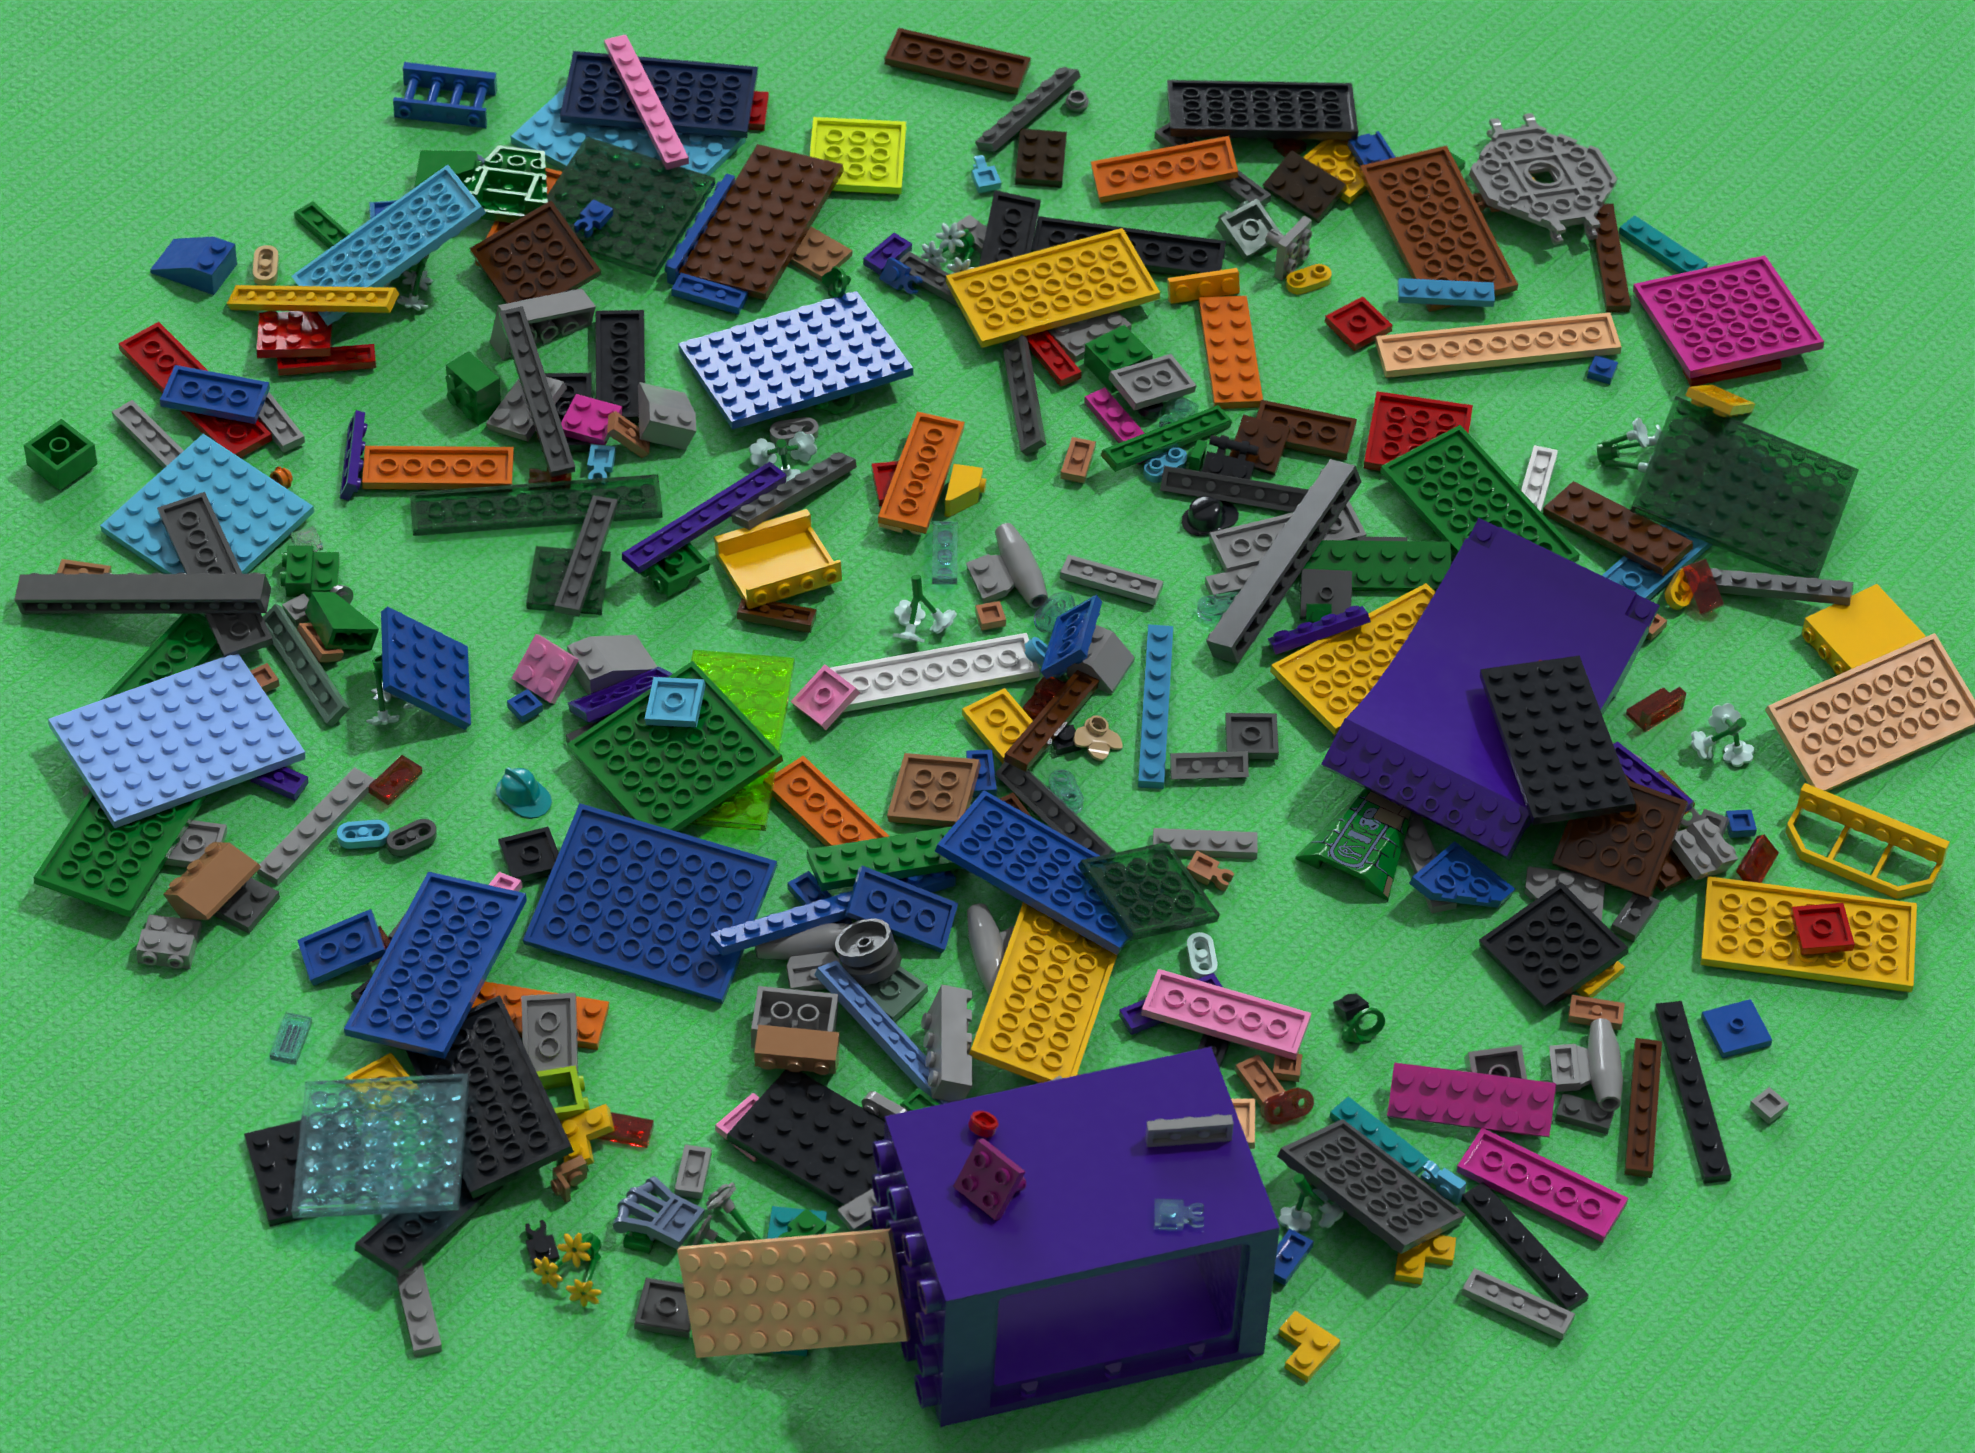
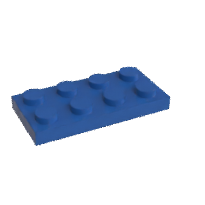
(215, 394)
(1071, 637)
(906, 908)

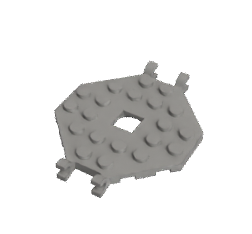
(1579, 174)

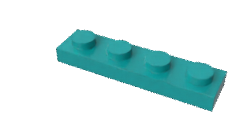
(1660, 246)
(1379, 1134)

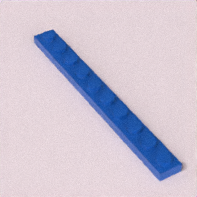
(807, 917)

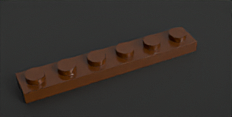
(1611, 262)
(1051, 720)
(1643, 1108)

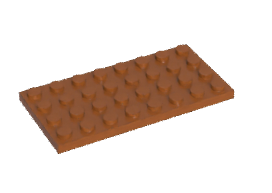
(1436, 220)

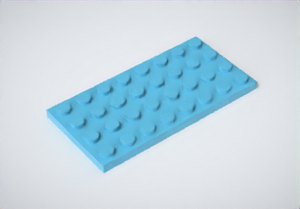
(395, 237)

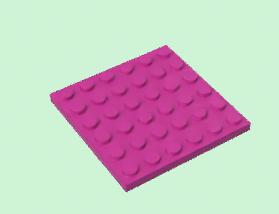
(1728, 316)

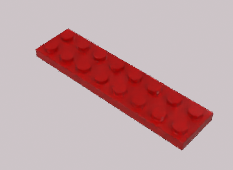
(156, 354)

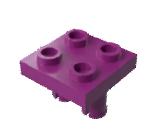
(990, 1179)

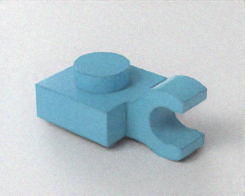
(985, 177)

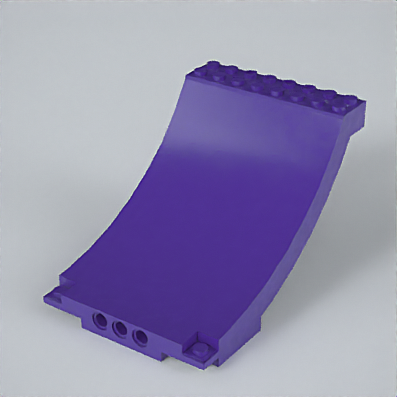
(1427, 722)

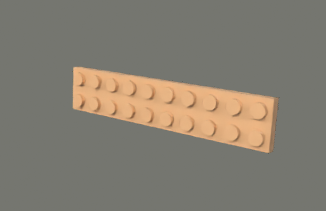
(1498, 345)

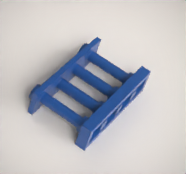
(445, 78)

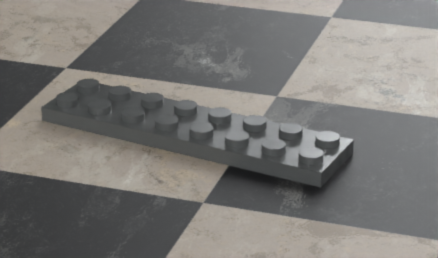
(204, 549)

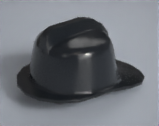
(1208, 515)

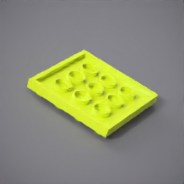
(868, 150)

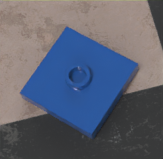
(1736, 1028)

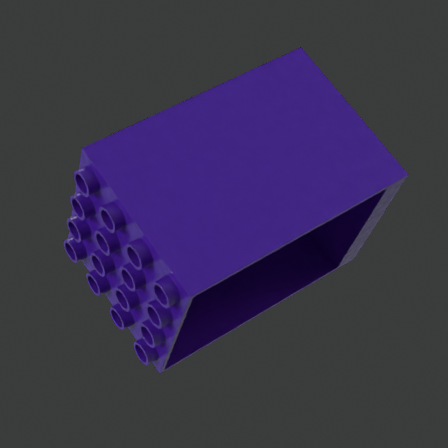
(1074, 1276)

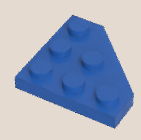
(1461, 879)

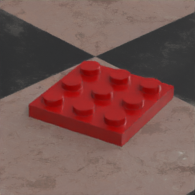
(293, 335)

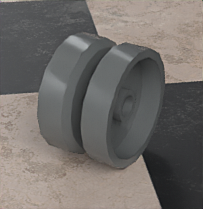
(868, 951)

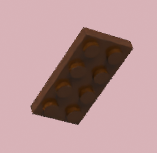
(1311, 429)

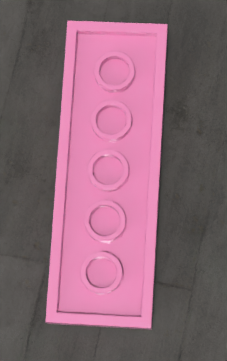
(1226, 1014)

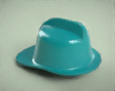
(523, 793)

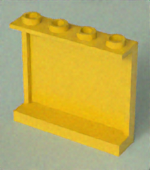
(776, 559)
(1859, 631)

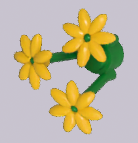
(581, 1248)

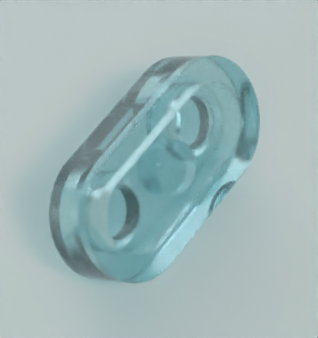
(1214, 606)
(1050, 610)
(1065, 787)

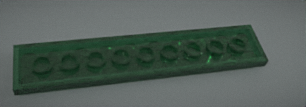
(531, 504)

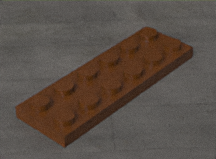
(957, 61)
(1618, 528)

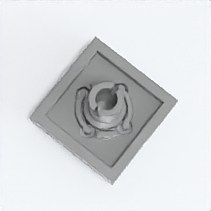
(1291, 247)

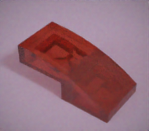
(1042, 695)

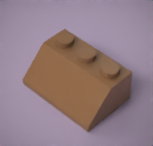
(210, 881)
(797, 1049)

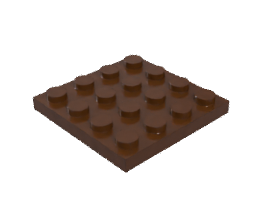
(535, 257)
(1624, 846)

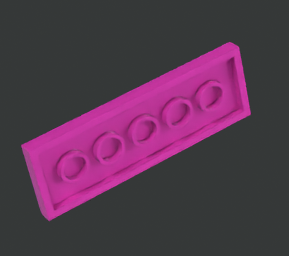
(1471, 1100)
(1542, 1185)

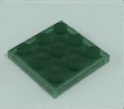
(548, 575)

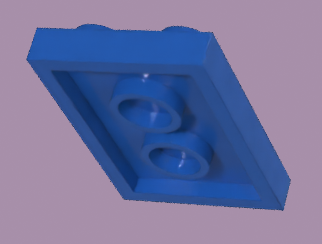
(342, 947)

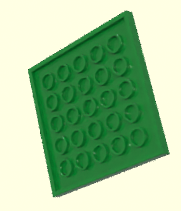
(675, 771)

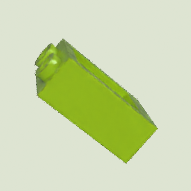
(564, 1077)

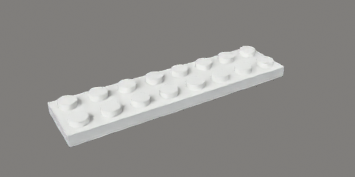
(939, 671)

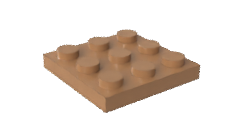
(933, 789)

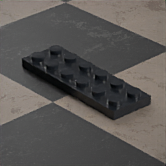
(620, 359)
(406, 1237)

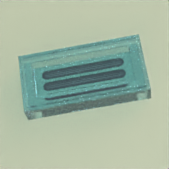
(290, 1038)

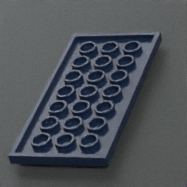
(694, 94)

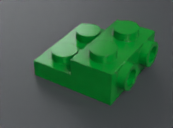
(676, 569)
(308, 570)

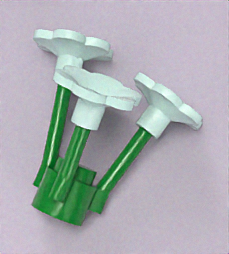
(1609, 449)

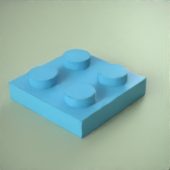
(675, 702)

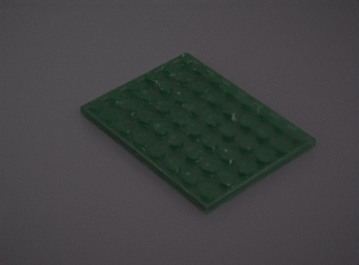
(1744, 490)

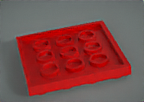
(1407, 422)

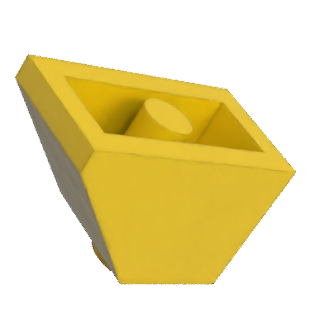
(964, 488)

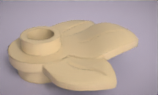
(1097, 738)

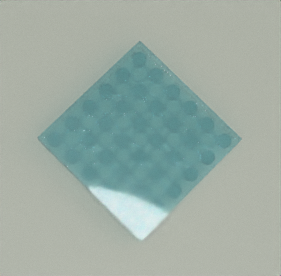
(381, 1146)

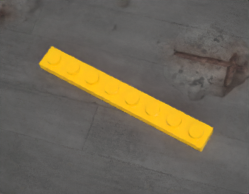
(313, 298)

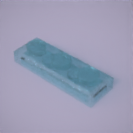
(944, 552)

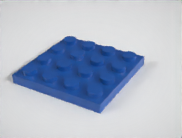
(425, 668)

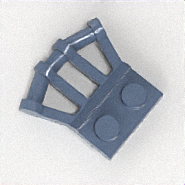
(672, 1223)

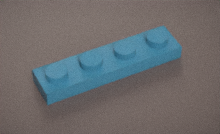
(1445, 292)

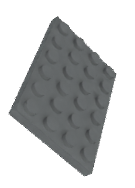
(1371, 1186)

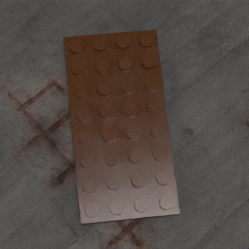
(763, 220)

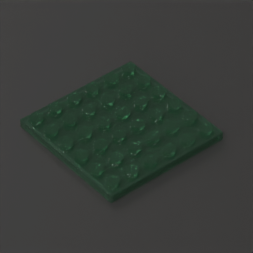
(647, 202)

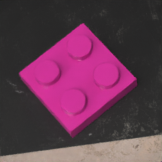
(588, 419)

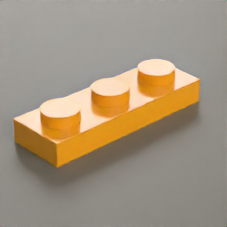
(1203, 285)

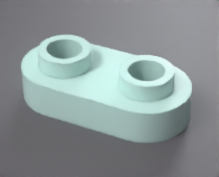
(1203, 958)

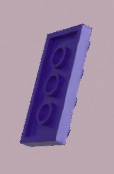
(612, 698)

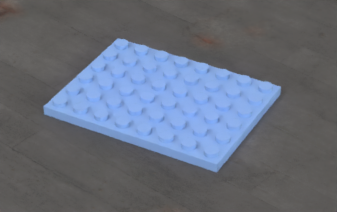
(176, 739)

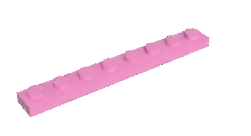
(646, 102)

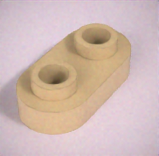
(265, 265)

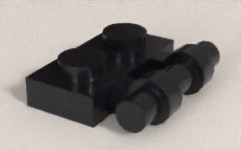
(1224, 465)

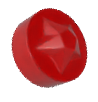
(983, 1124)

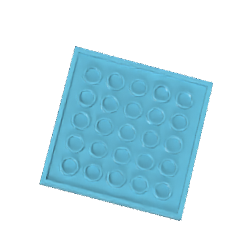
(247, 503)

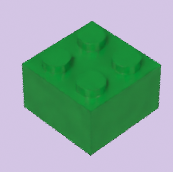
(1114, 351)
(472, 387)
(60, 454)

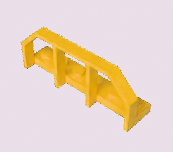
(1872, 824)

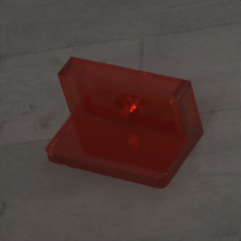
(1657, 708)

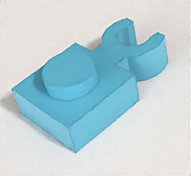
(600, 460)
(1446, 1182)

